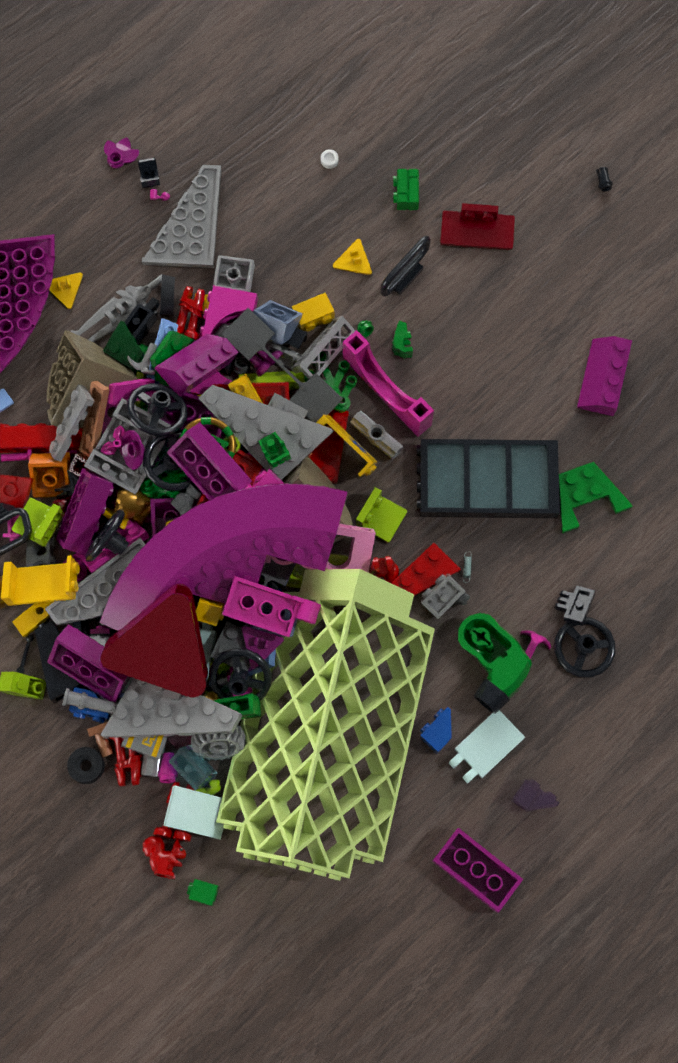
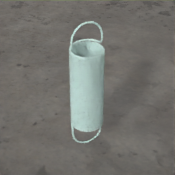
(467, 567)

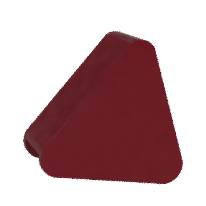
(162, 645)

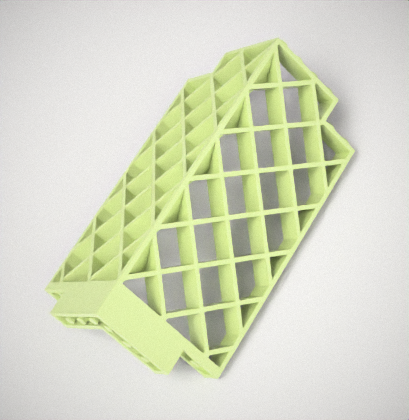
(297, 829)

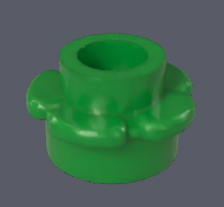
(365, 328)

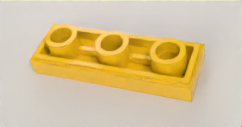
(31, 618)

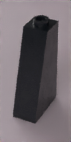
(55, 679)

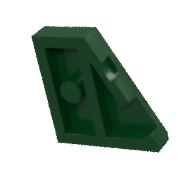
(123, 345)

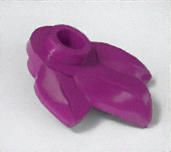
(121, 151)

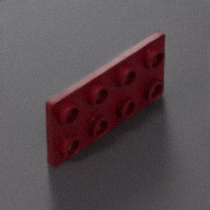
(477, 227)

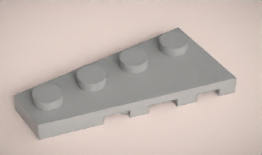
(70, 425)

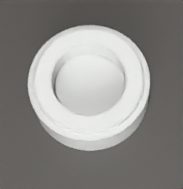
(329, 159)

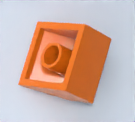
(48, 474)

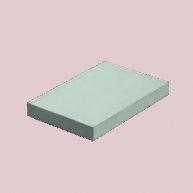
(194, 812)

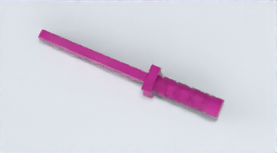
(24, 456)

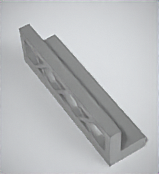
(318, 345)

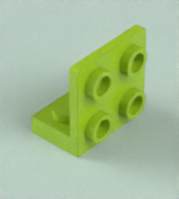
(381, 516)
(43, 521)

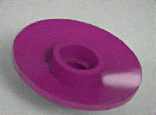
(132, 449)

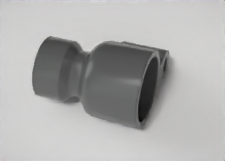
(184, 501)

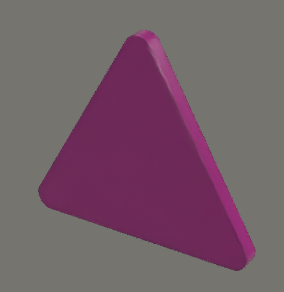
(260, 642)

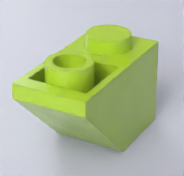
(22, 685)

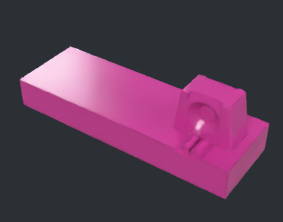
(124, 389)

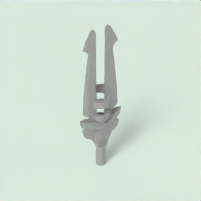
(129, 300)

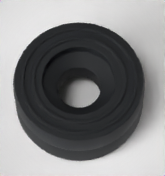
(74, 765)

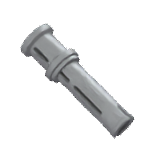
(83, 701)

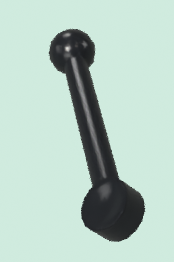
(29, 638)

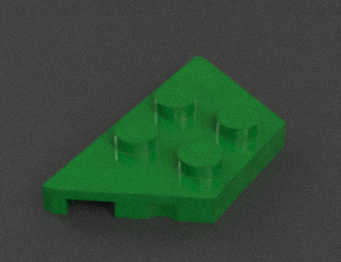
(170, 345)

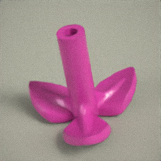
(110, 448)
(535, 640)

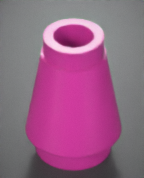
(167, 772)

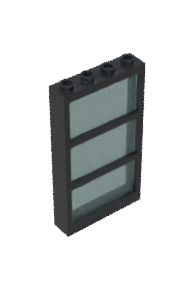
(488, 478)

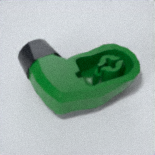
(498, 655)

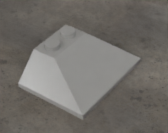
(113, 466)

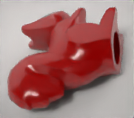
(163, 861)

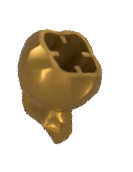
(134, 506)

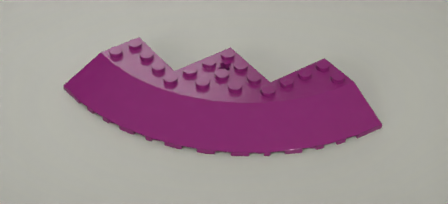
(24, 289)
(229, 540)

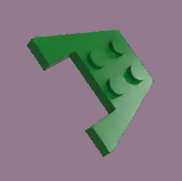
(583, 487)

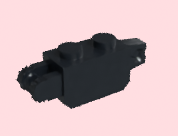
(142, 319)

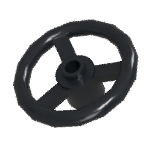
(158, 406)
(166, 466)
(108, 538)
(583, 652)
(240, 678)

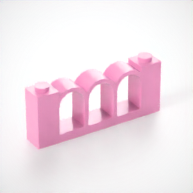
(360, 549)

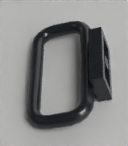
(407, 269)
(8, 512)

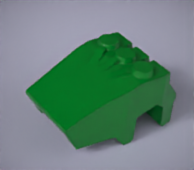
(401, 340)
(274, 450)

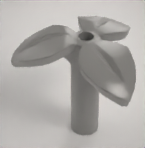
(144, 365)

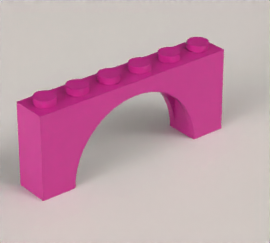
(223, 306)
(412, 412)

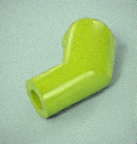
(213, 789)

